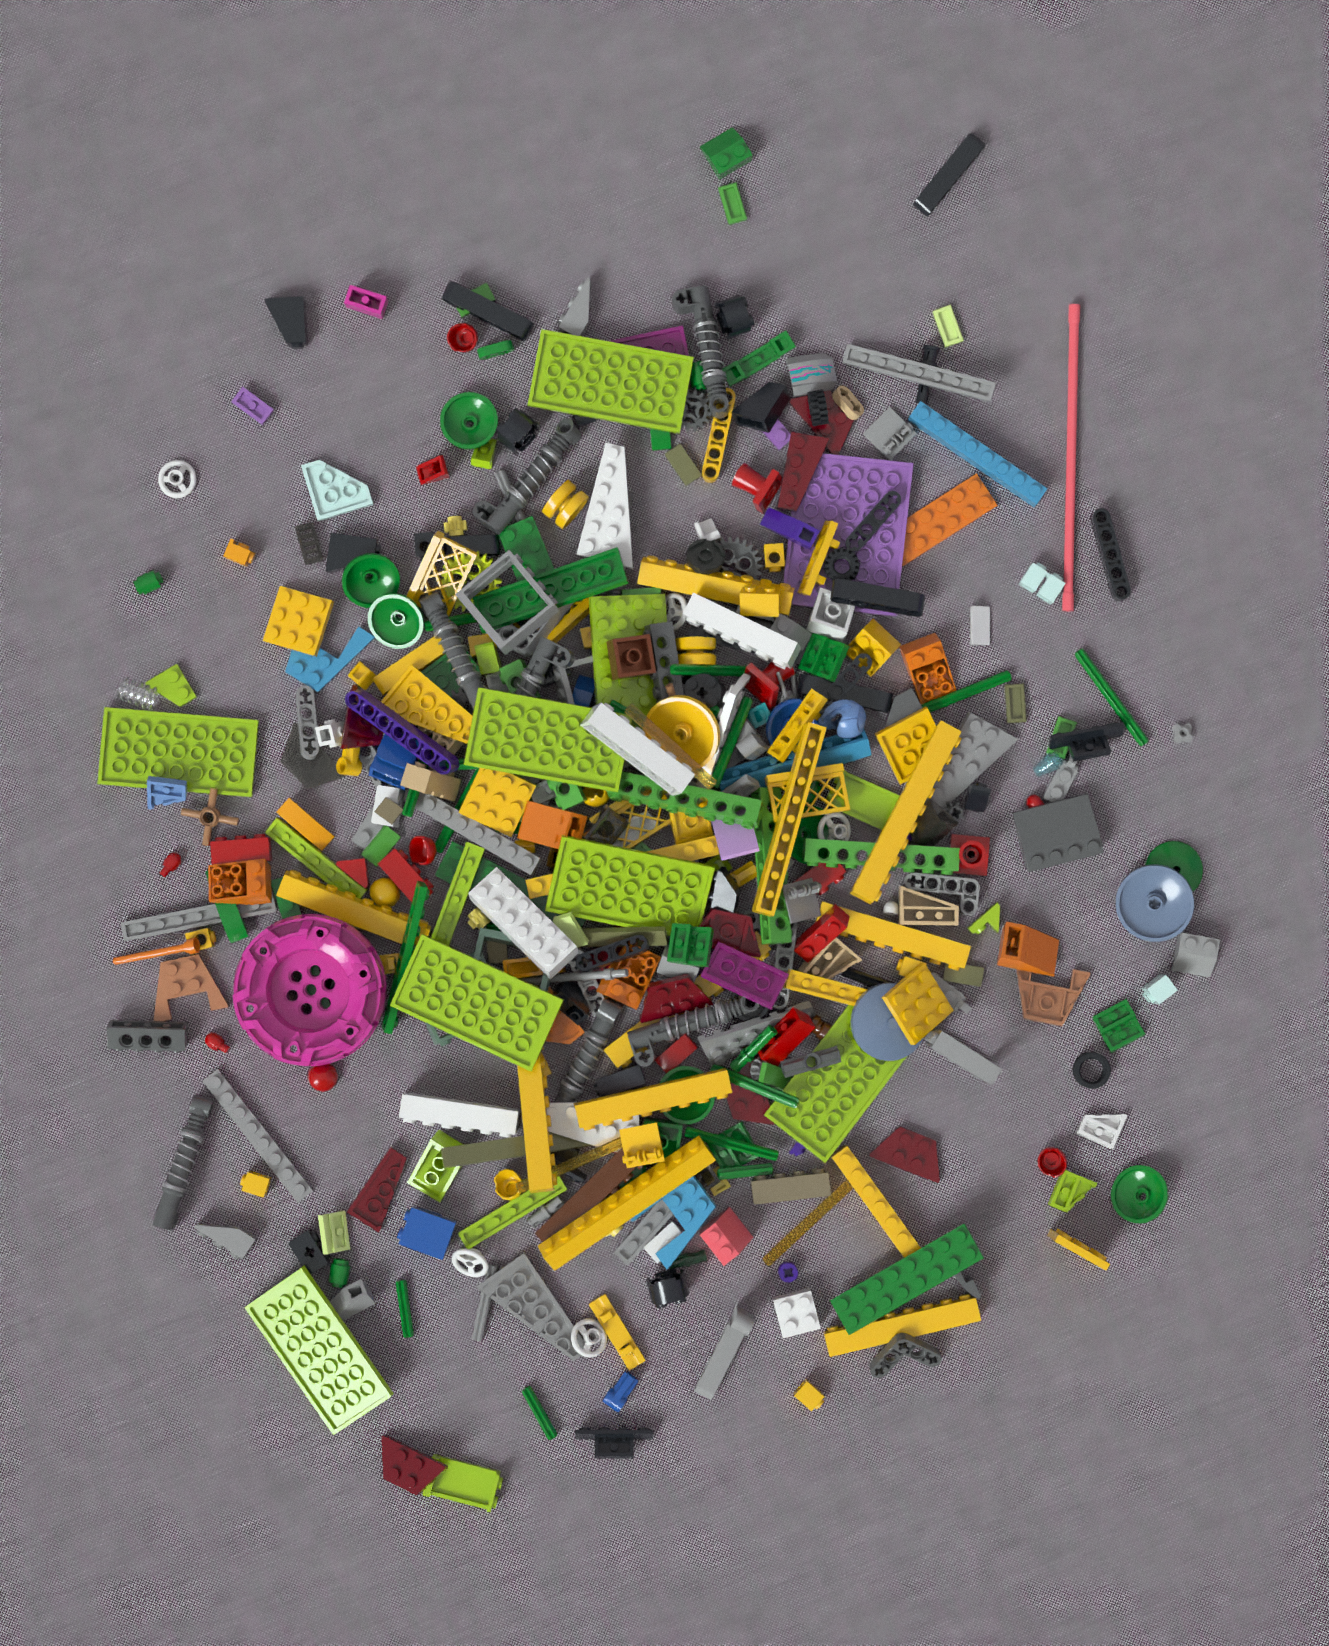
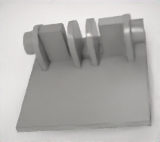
(889, 433)
(802, 900)

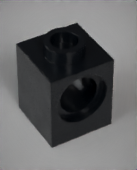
(421, 538)

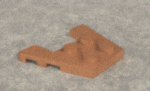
(183, 978)
(1048, 1002)

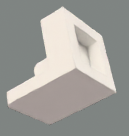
(707, 530)

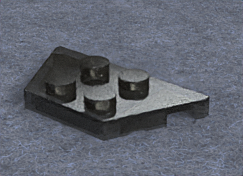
(309, 772)

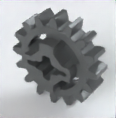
(699, 405)

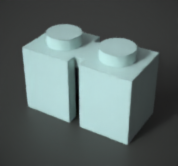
(1049, 589)
(1158, 989)

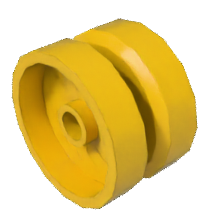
(563, 504)
(695, 648)

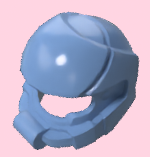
(850, 723)

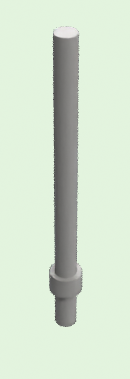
(607, 974)

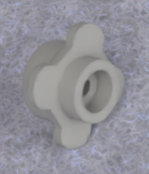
(1177, 733)

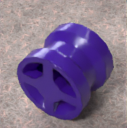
(788, 1268)

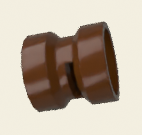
(821, 1027)

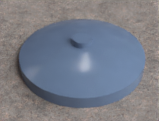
(1154, 903)
(876, 1028)

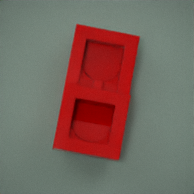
(676, 1053)

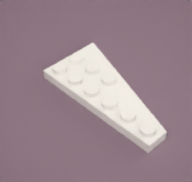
(565, 1123)

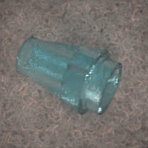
(1048, 764)

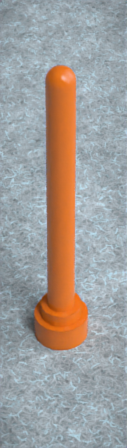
(190, 946)

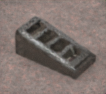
(304, 527)

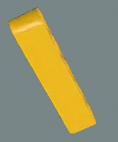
(719, 445)
(419, 658)

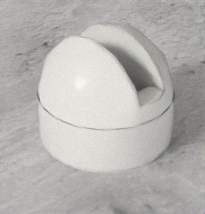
(891, 908)

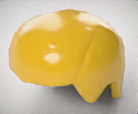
(595, 797)
(384, 892)
(506, 1184)

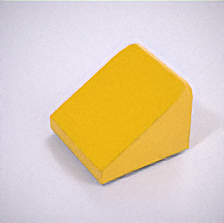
(362, 675)

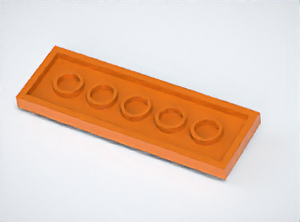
(946, 517)

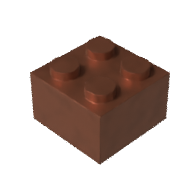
(631, 657)

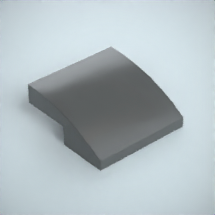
(968, 1284)

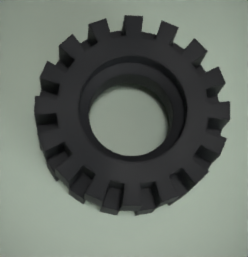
(818, 407)
(842, 554)

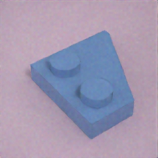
(165, 791)

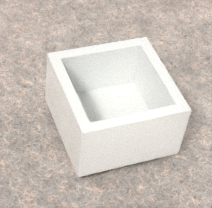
(796, 1313)

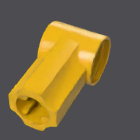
(349, 762)
(744, 873)

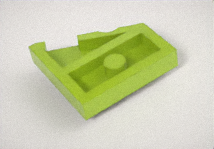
(173, 686)
(1069, 1190)

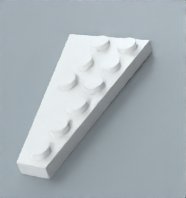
(608, 513)
(726, 719)

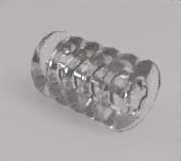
(139, 695)

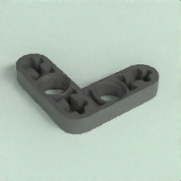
(901, 1350)

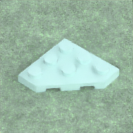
(334, 491)

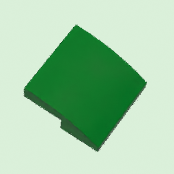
(823, 657)
(690, 945)
(1118, 1026)
(731, 1158)

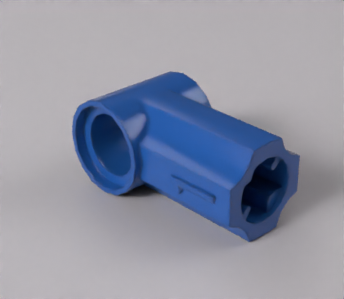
(617, 1395)

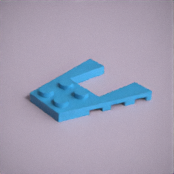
(322, 669)
(691, 1208)

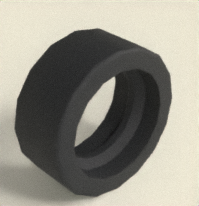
(1105, 1075)

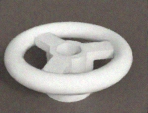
(170, 478)
(676, 611)
(843, 830)
(471, 1259)
(596, 1334)

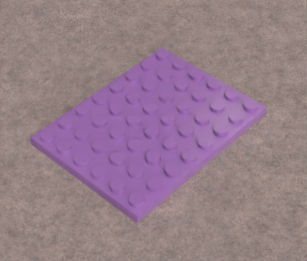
(846, 492)

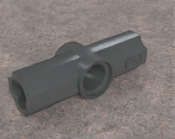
(822, 1059)

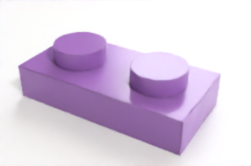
(252, 406)
(778, 435)

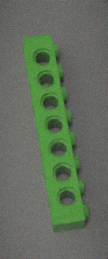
(576, 794)
(696, 795)
(811, 847)
(769, 931)

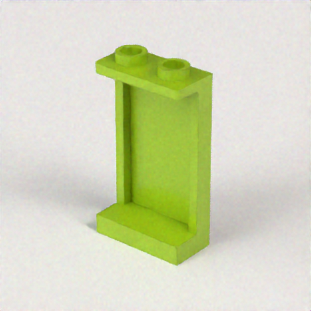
(866, 800)
(466, 1483)

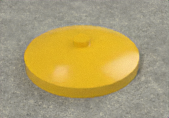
(688, 725)

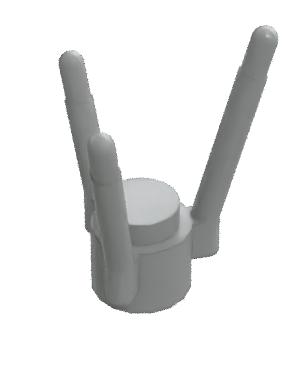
(785, 695)

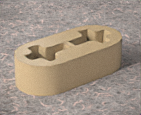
(847, 402)

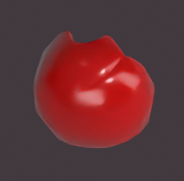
(462, 337)
(422, 850)
(322, 1077)
(1052, 1161)

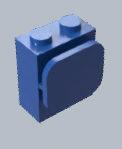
(391, 761)
(426, 1232)

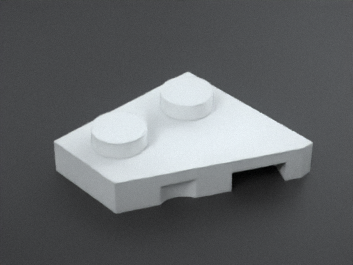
(1102, 1128)

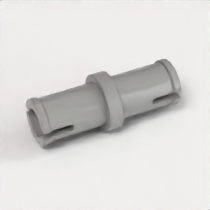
(545, 1212)

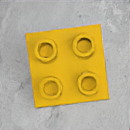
(641, 1145)

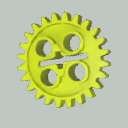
(482, 564)

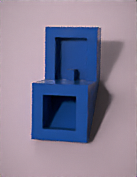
(583, 691)

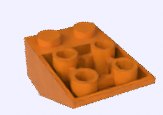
(928, 668)
(547, 824)
(240, 882)
(1027, 949)
(630, 989)

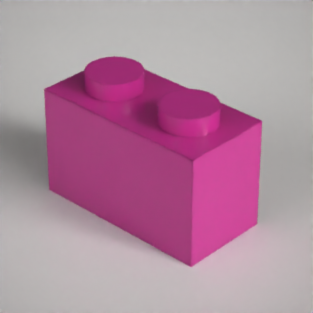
(366, 302)

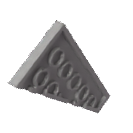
(976, 752)
(729, 1043)
(527, 1297)

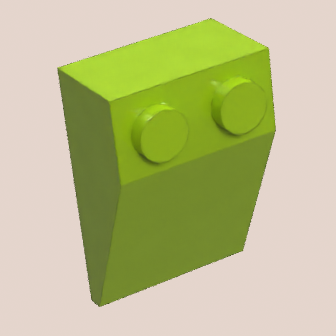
(429, 1173)

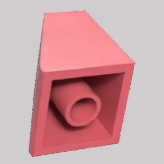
(726, 1236)

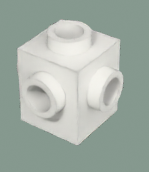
(330, 733)

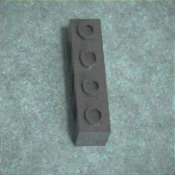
(664, 632)
(155, 1029)

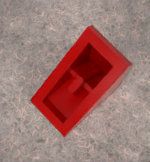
(432, 470)
(356, 869)

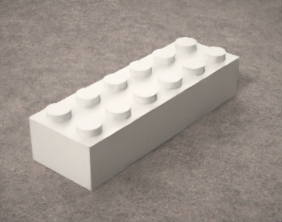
(741, 630)
(637, 748)
(523, 923)
(459, 1113)

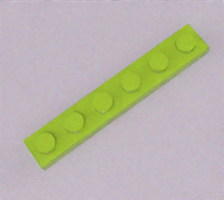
(313, 858)
(458, 893)
(507, 1214)

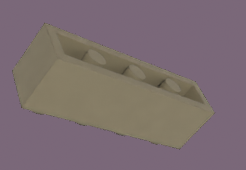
(790, 1187)

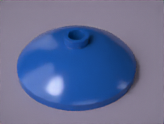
(779, 717)

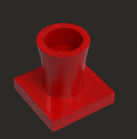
(754, 483)
(765, 683)
(980, 848)

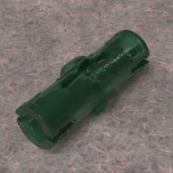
(689, 1259)

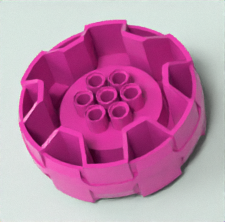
(268, 978)

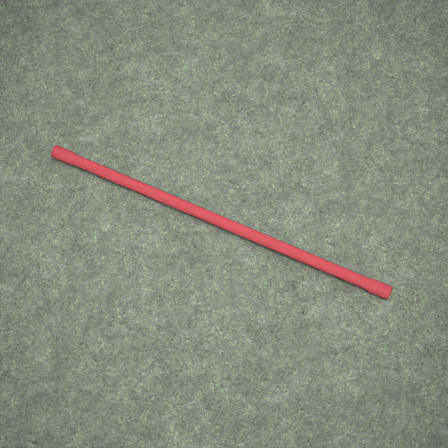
(1074, 320)

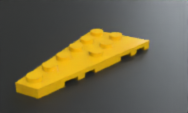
(428, 706)

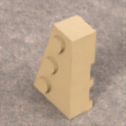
(430, 781)
(922, 909)
(831, 960)

